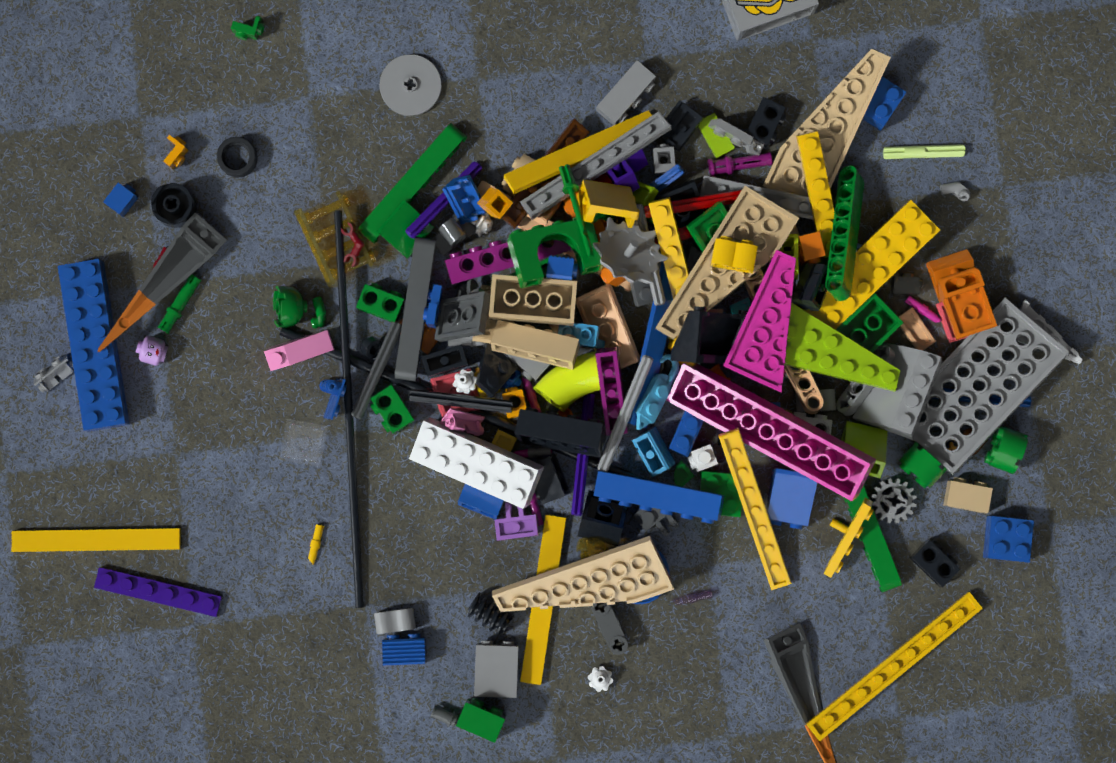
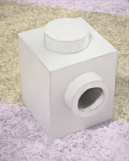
(702, 458)

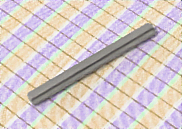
(625, 413)

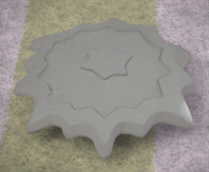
(629, 252)

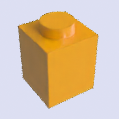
(495, 203)

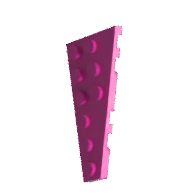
(763, 337)

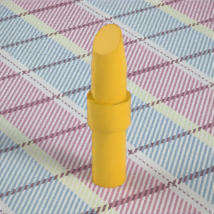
(315, 543)

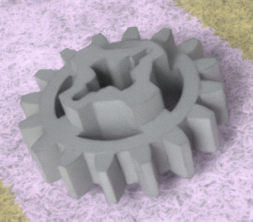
(891, 510)

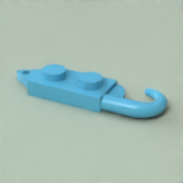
(656, 395)

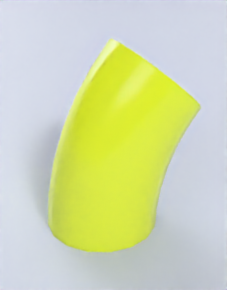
(565, 386)

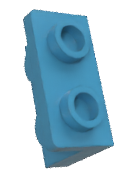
(586, 333)

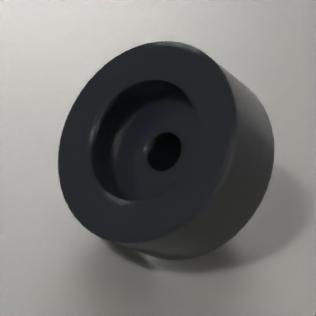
(371, 347)

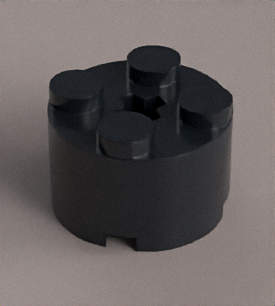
(176, 194)

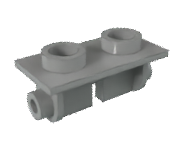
(47, 378)

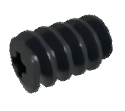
(489, 615)

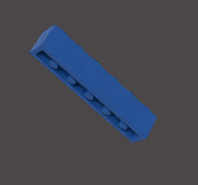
(659, 495)

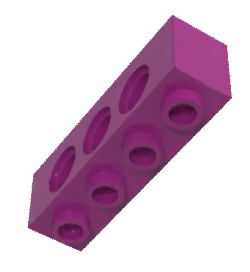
(610, 385)

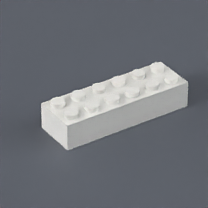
(476, 463)

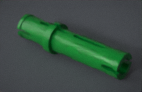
(175, 310)

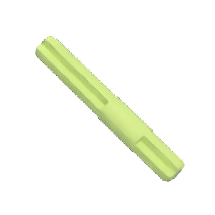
(927, 151)

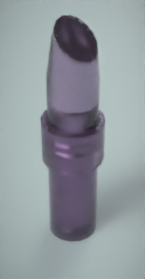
(692, 597)

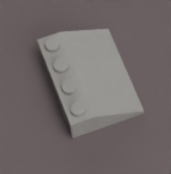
(902, 410)

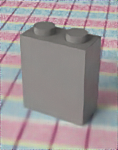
(496, 669)

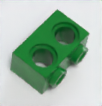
(379, 307)
(396, 407)

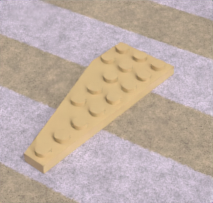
(836, 124)
(749, 219)
(617, 575)

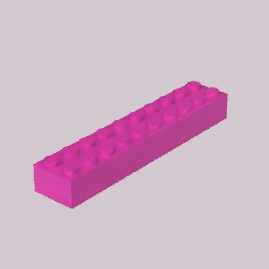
(771, 430)

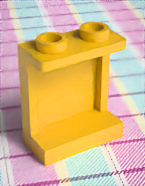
(607, 199)

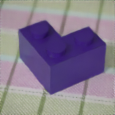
(624, 172)

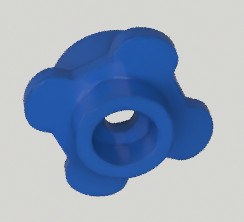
(513, 381)

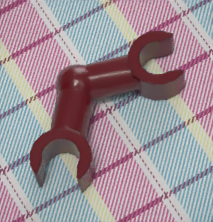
(359, 244)

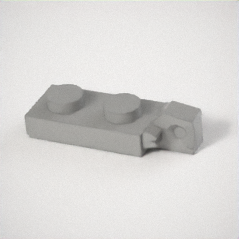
(736, 135)

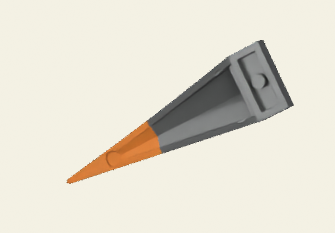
(186, 254)
(794, 667)

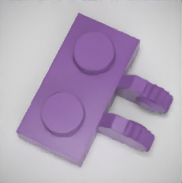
(516, 527)

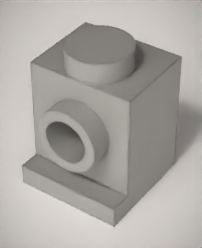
(663, 150)

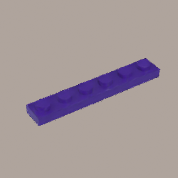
(158, 592)

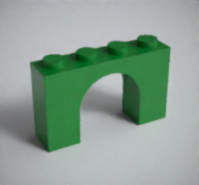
(525, 244)

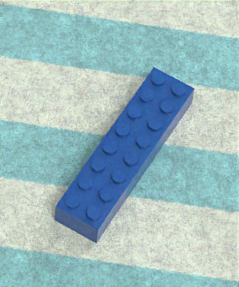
(88, 324)

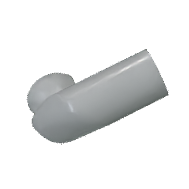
(956, 189)

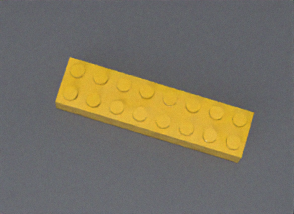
(879, 260)

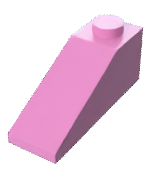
(298, 350)

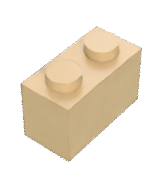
(968, 496)

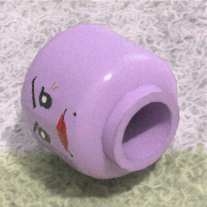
(152, 350)

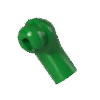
(320, 311)

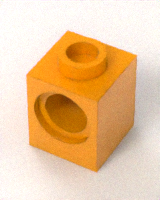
(514, 392)

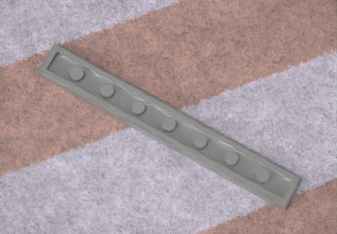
(598, 163)

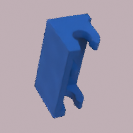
(463, 199)
(480, 502)

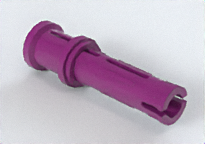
(729, 168)

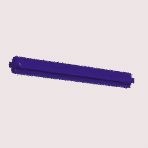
(582, 462)

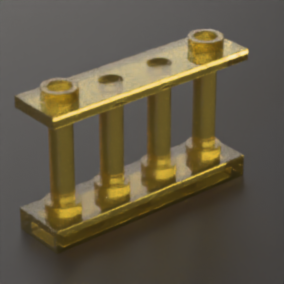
(314, 237)

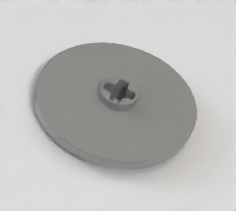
(413, 101)

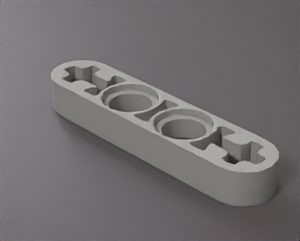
(860, 397)

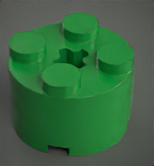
(1007, 449)
(922, 465)

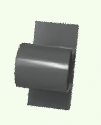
(452, 235)

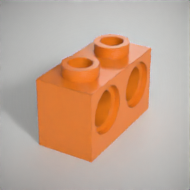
(810, 248)

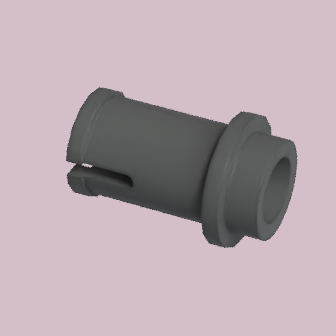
(444, 716)

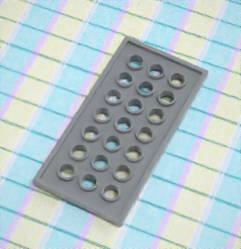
(1011, 399)

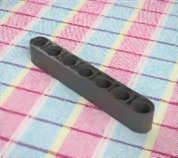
(416, 301)

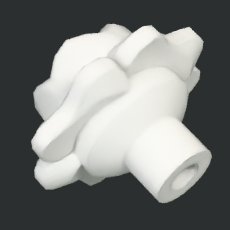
(483, 224)
(465, 381)
(600, 678)

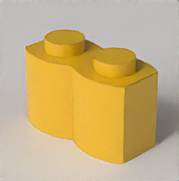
(734, 255)

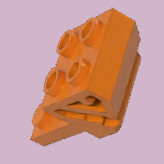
(962, 293)

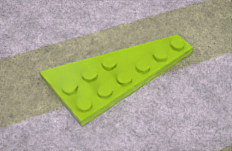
(828, 352)

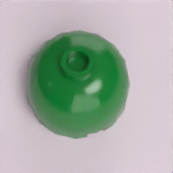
(288, 306)

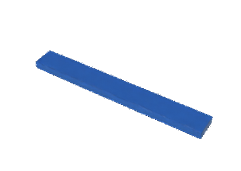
(654, 340)

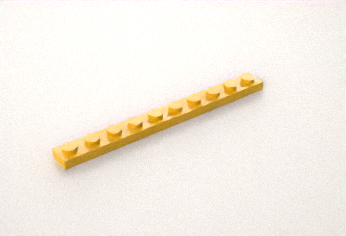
(894, 666)

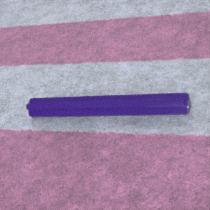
(438, 205)

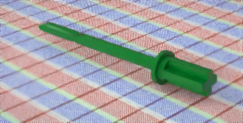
(570, 188)

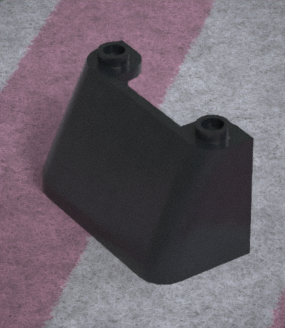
(707, 336)

